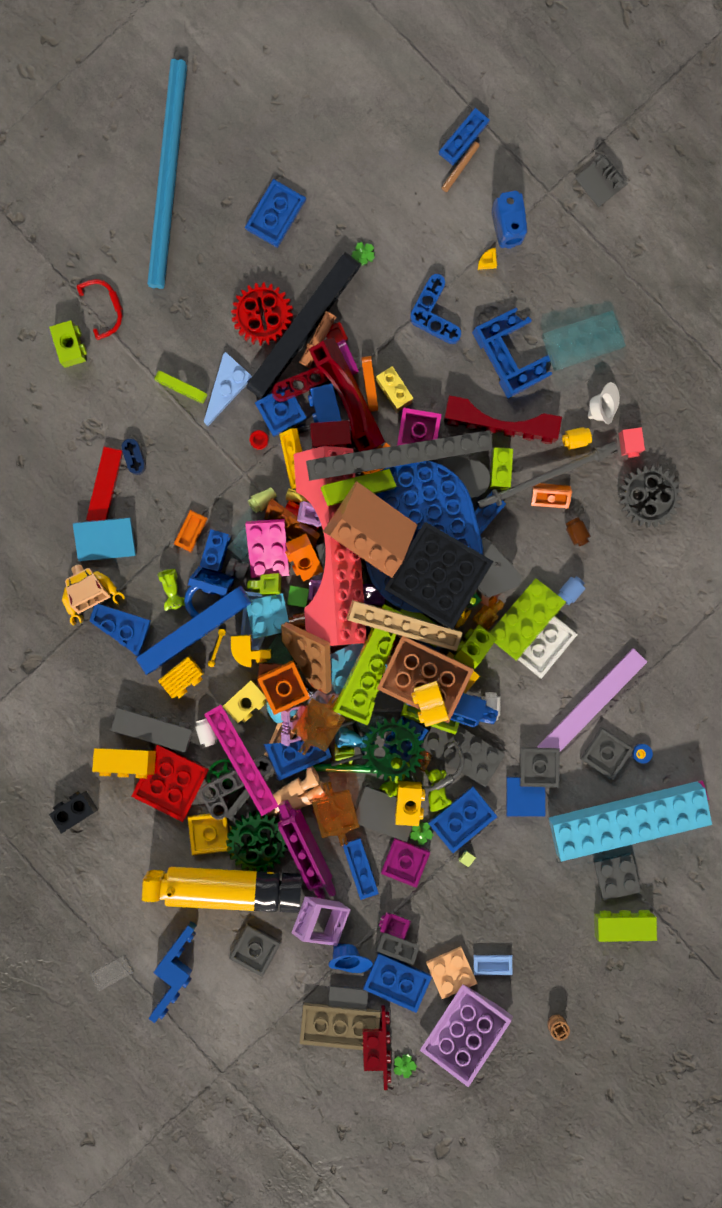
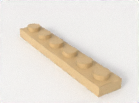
(404, 625)

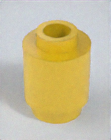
(577, 438)

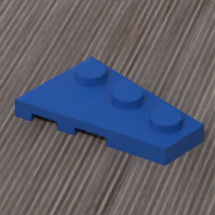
(122, 626)
(288, 761)

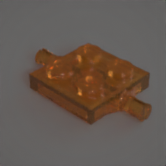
(318, 725)
(335, 813)

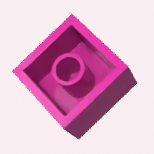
(418, 426)

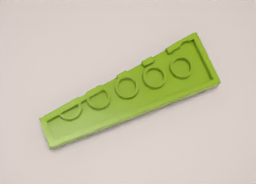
(360, 689)

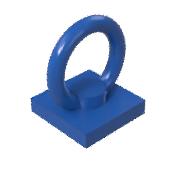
(209, 582)

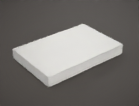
(547, 647)

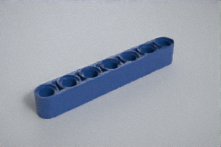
(194, 630)

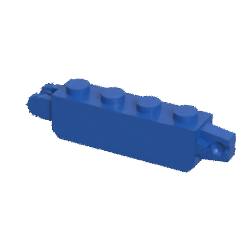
(473, 710)

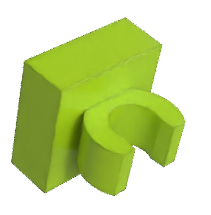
(343, 752)

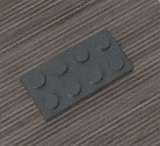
(479, 756)

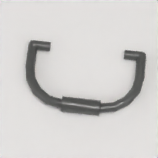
(450, 778)

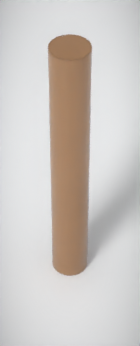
(460, 166)

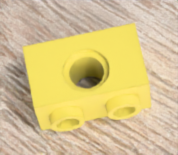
(394, 389)
(235, 707)

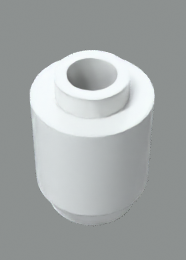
(492, 701)
(205, 733)

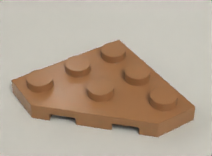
(310, 654)

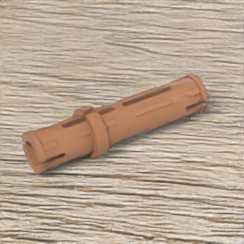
(319, 335)

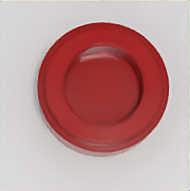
(259, 439)

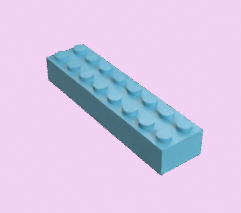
(630, 821)

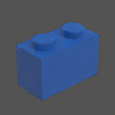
(325, 404)

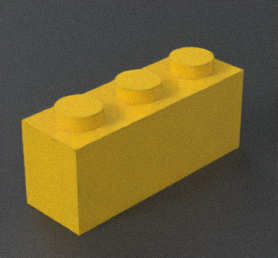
(124, 762)

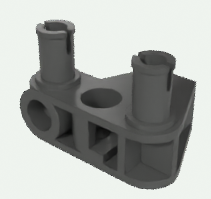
(498, 578)

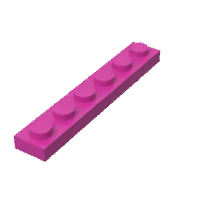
(241, 760)

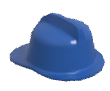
(348, 959)

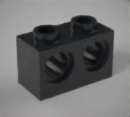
(75, 814)

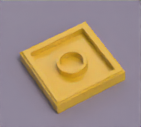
(207, 833)

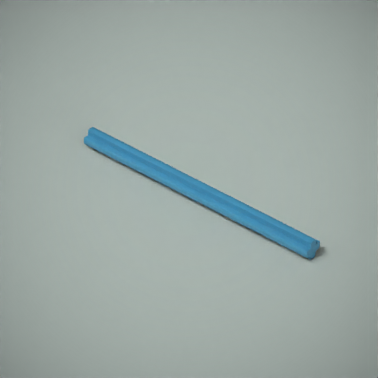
(167, 174)

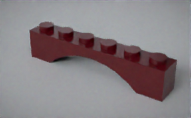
(332, 363)
(463, 412)

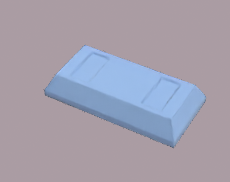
(493, 965)

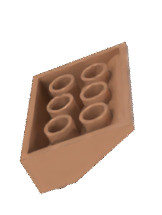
(372, 529)
(419, 665)

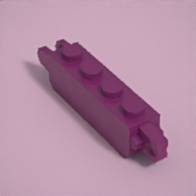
(305, 850)

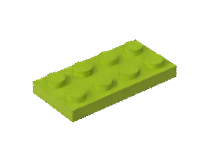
(526, 619)

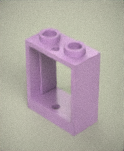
(308, 916)

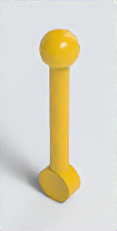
(211, 663)

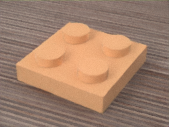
(451, 972)

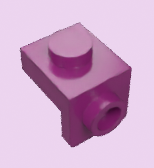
(394, 925)

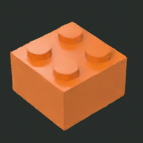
(283, 687)

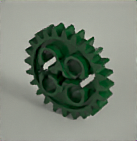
(402, 734)
(262, 856)

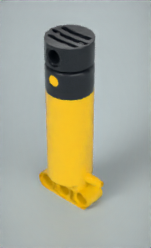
(223, 889)

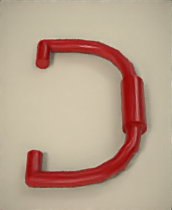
(115, 301)

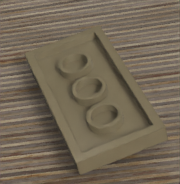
(336, 1026)

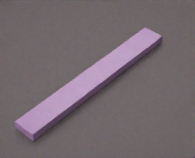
(594, 701)

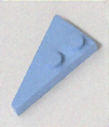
(228, 384)

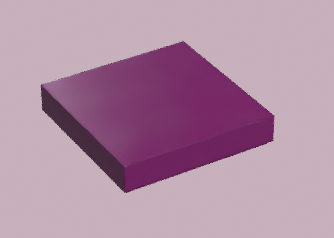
(405, 862)

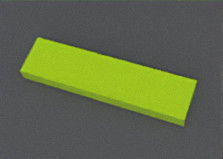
(375, 482)

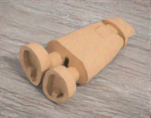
(297, 792)

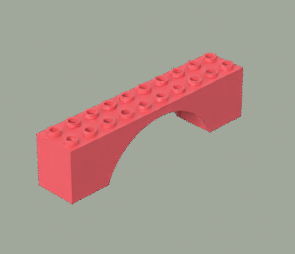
(343, 568)

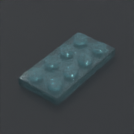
(583, 340)

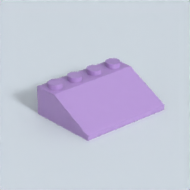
(466, 1034)

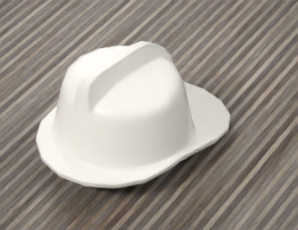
(605, 404)

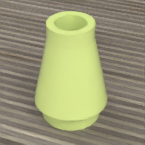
(260, 500)

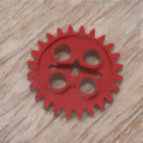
(245, 317)

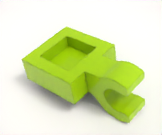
(267, 585)

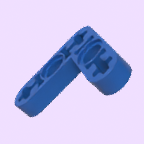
(426, 311)

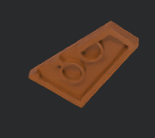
(293, 527)

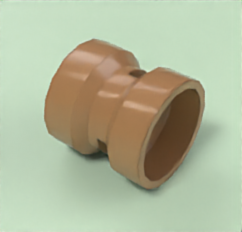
(557, 1023)

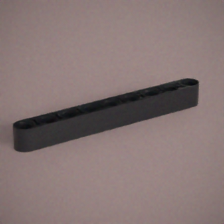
(303, 325)

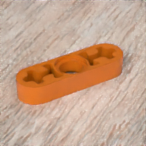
(369, 383)

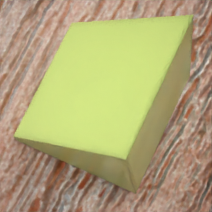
(467, 858)

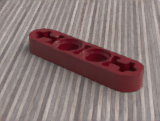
(304, 378)

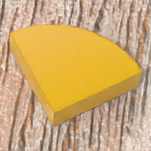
(488, 260)

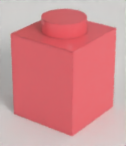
(631, 442)

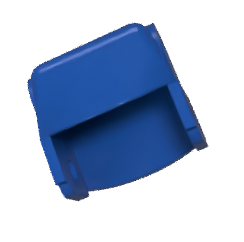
(509, 220)

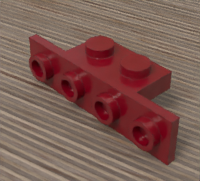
(375, 1049)

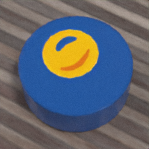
(642, 753)

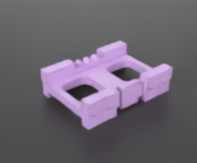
(288, 725)

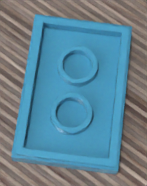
(104, 539)

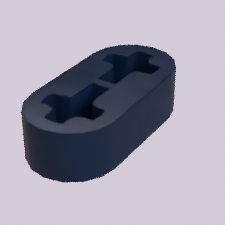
(129, 457)

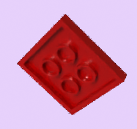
(172, 784)

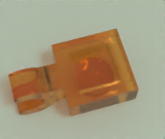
(487, 614)

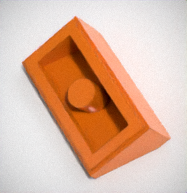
(551, 495)

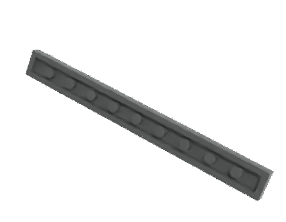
(398, 455)

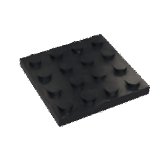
(439, 575)

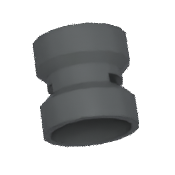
(237, 569)

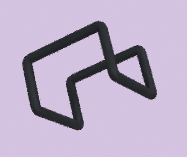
(333, 763)

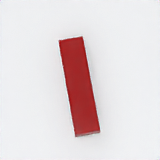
(104, 484)

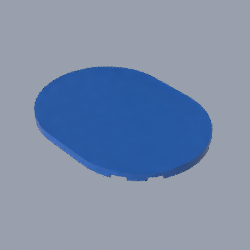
(433, 496)

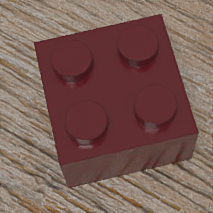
(331, 434)

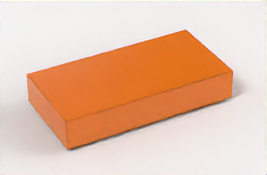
(190, 531)

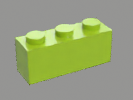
(625, 926)

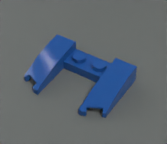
(490, 336)

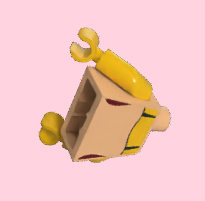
(86, 590)

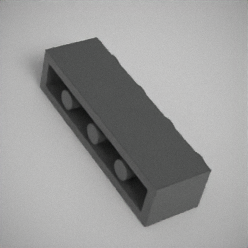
(152, 729)

